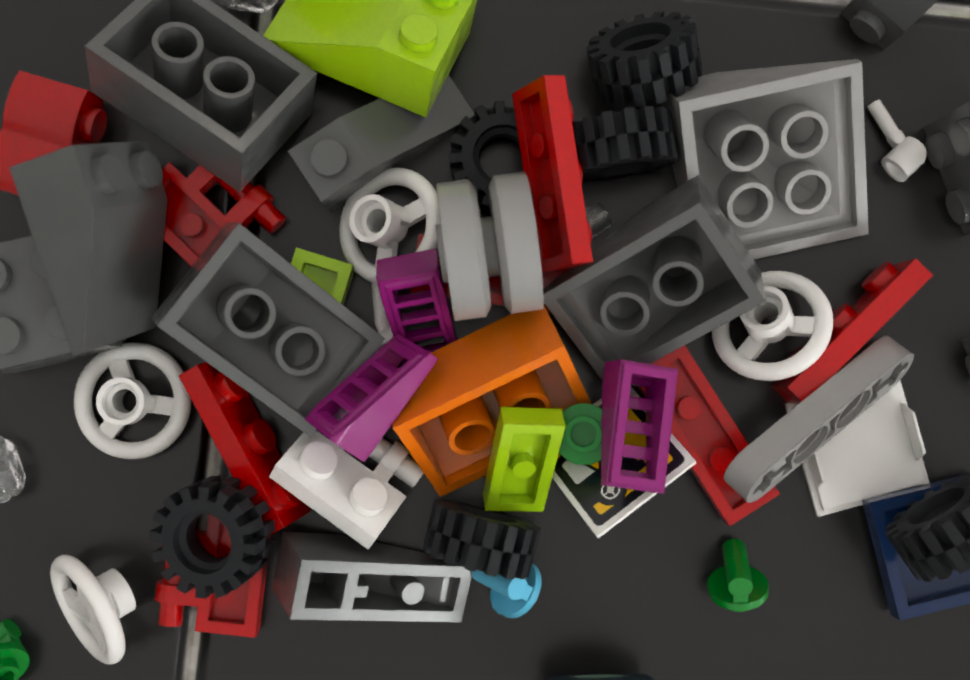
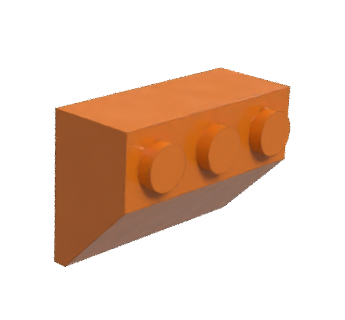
(458, 404)

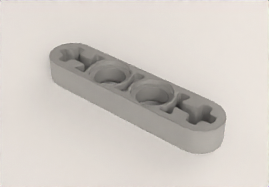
(817, 419)

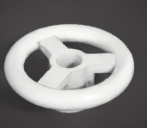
(367, 212)
(760, 335)
(111, 407)
(95, 606)

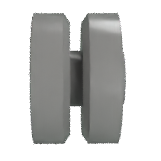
(489, 246)

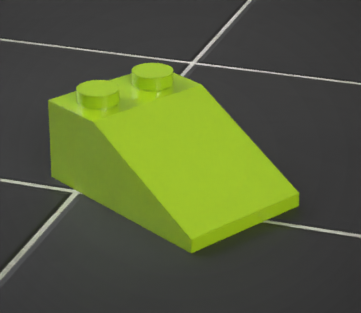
(378, 46)

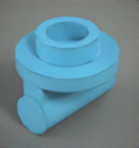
(511, 596)

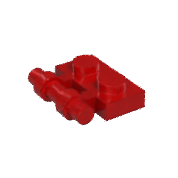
(196, 220)
(232, 614)

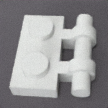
(345, 489)

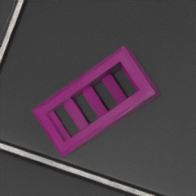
(409, 272)
(372, 397)
(659, 408)

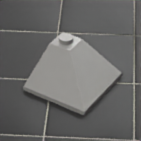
(778, 152)

